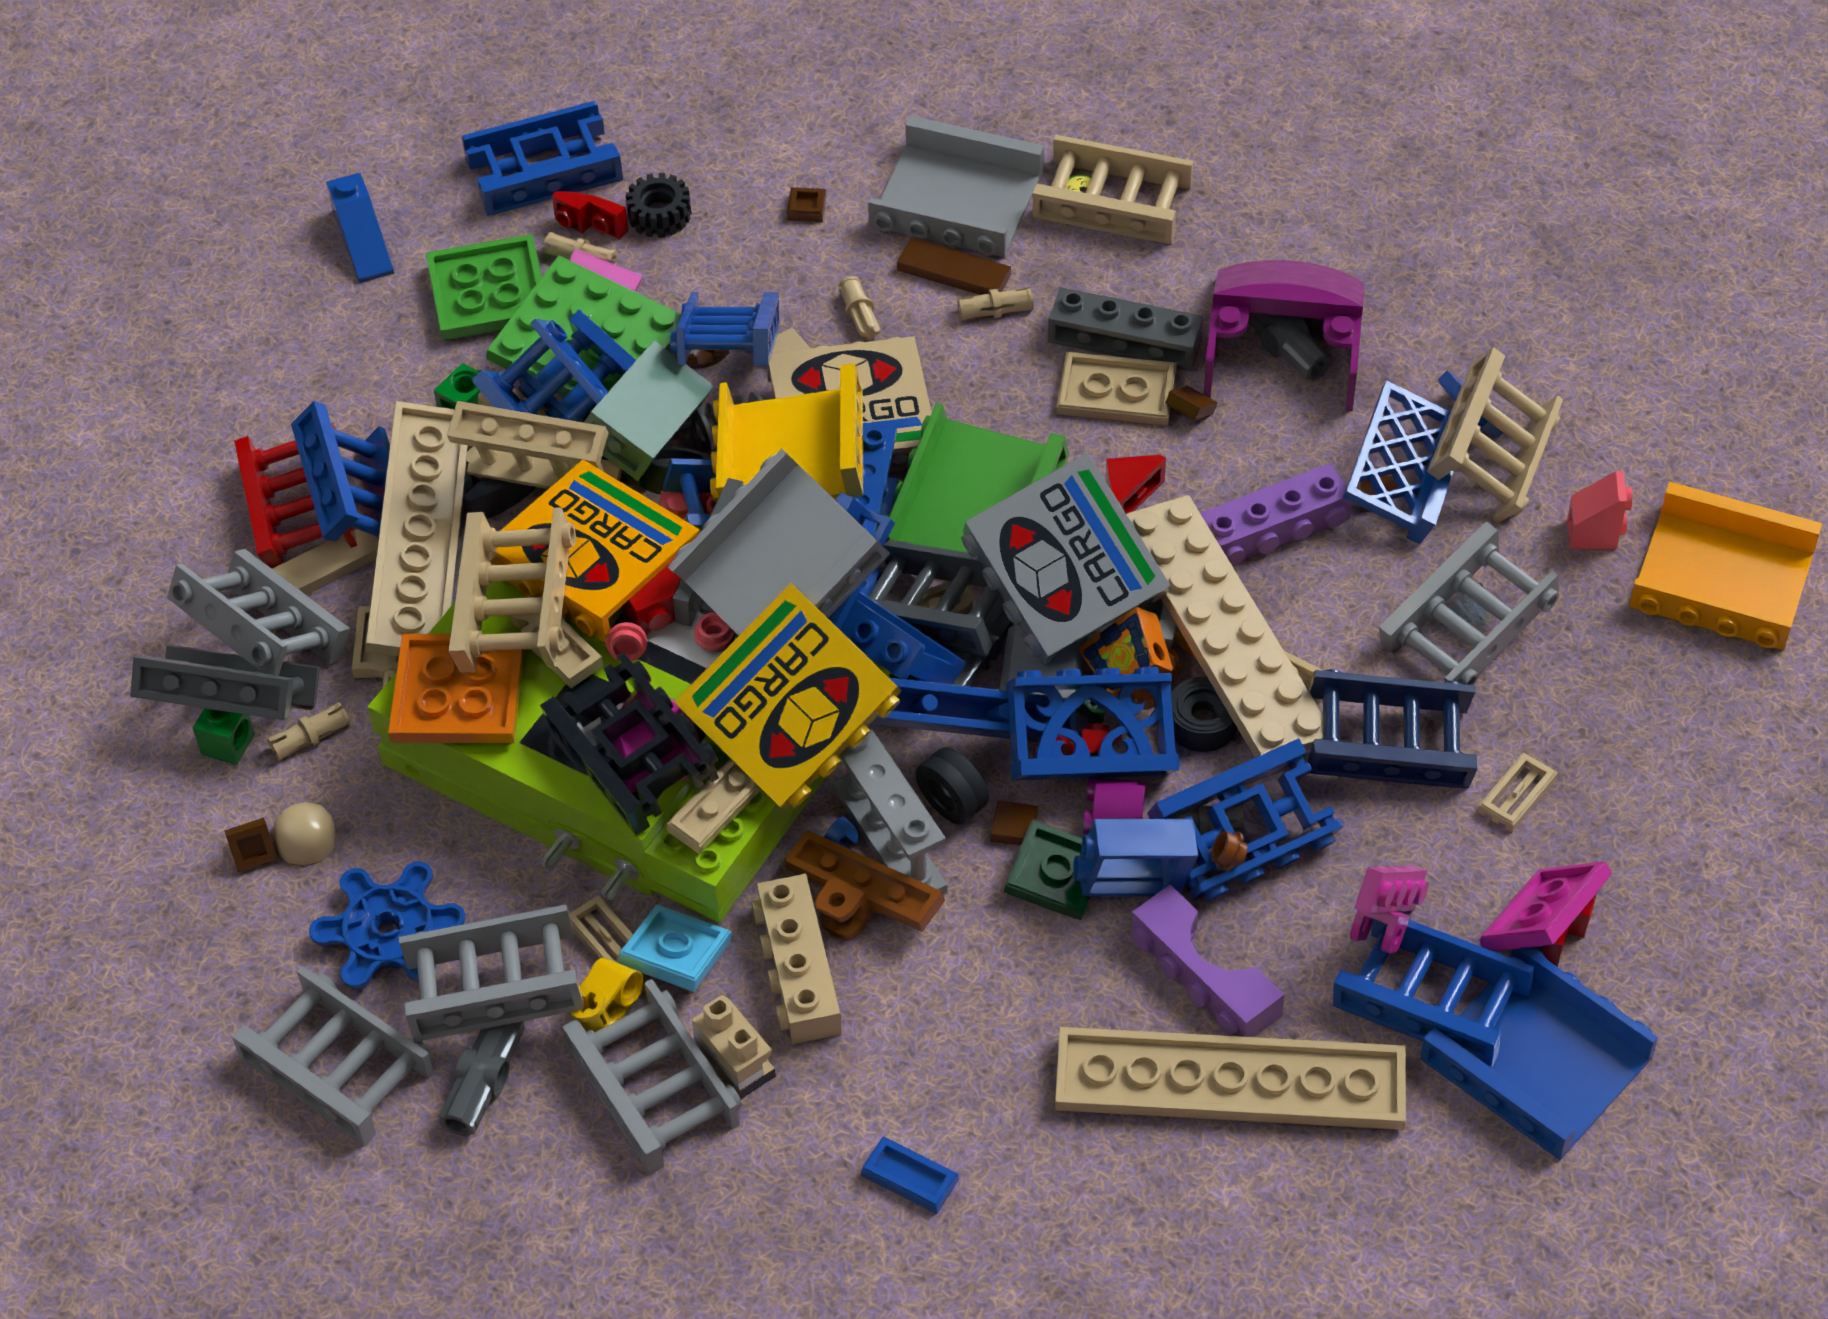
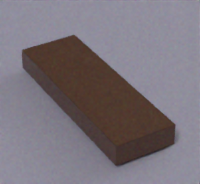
(952, 267)

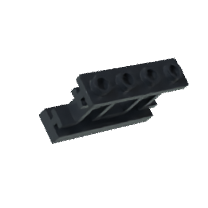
(604, 759)

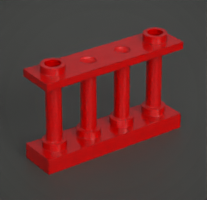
(266, 516)

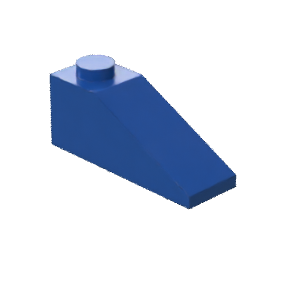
(359, 227)

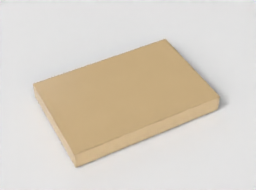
(1116, 388)

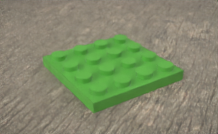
(559, 294)

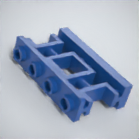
(542, 179)
(1231, 792)

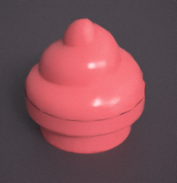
(626, 638)

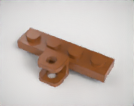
(858, 885)

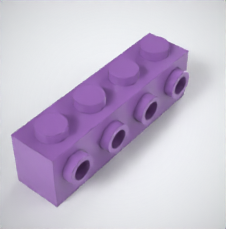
(1279, 514)

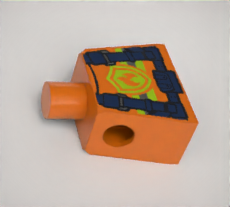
(1130, 644)

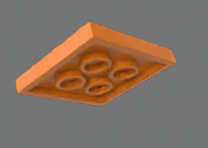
(448, 706)

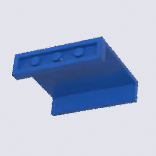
(1558, 1056)

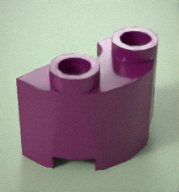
(1114, 800)

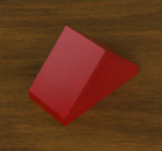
(1135, 478)

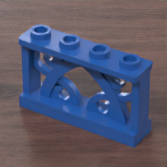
(898, 644)
(1048, 758)

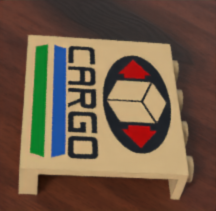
(888, 376)

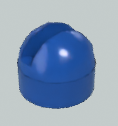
(841, 832)

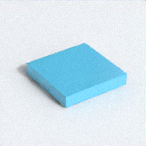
(675, 947)

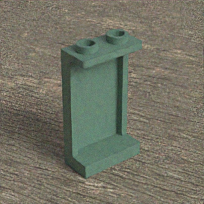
(648, 408)

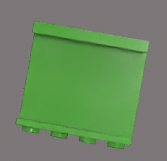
(961, 474)

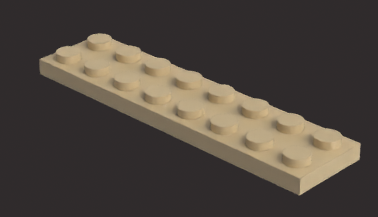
(416, 527)
(1227, 630)
(1231, 1078)

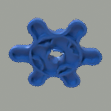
(374, 905)

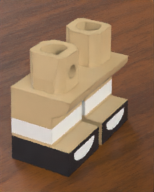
(733, 1046)

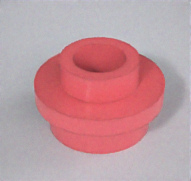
(711, 624)

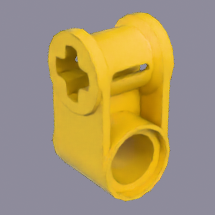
(607, 993)

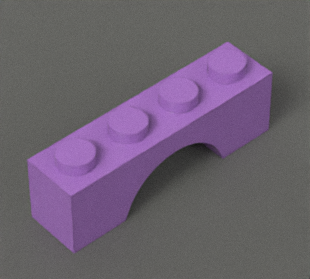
(1240, 999)

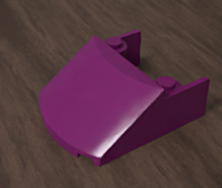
(1287, 290)

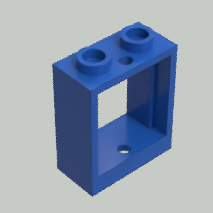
(1135, 857)

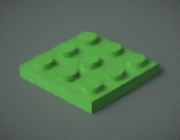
(482, 284)

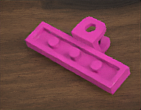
(1383, 897)

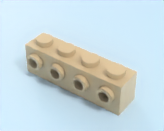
(798, 959)

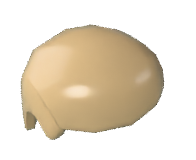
(304, 833)

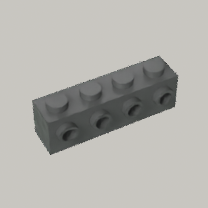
(1124, 328)

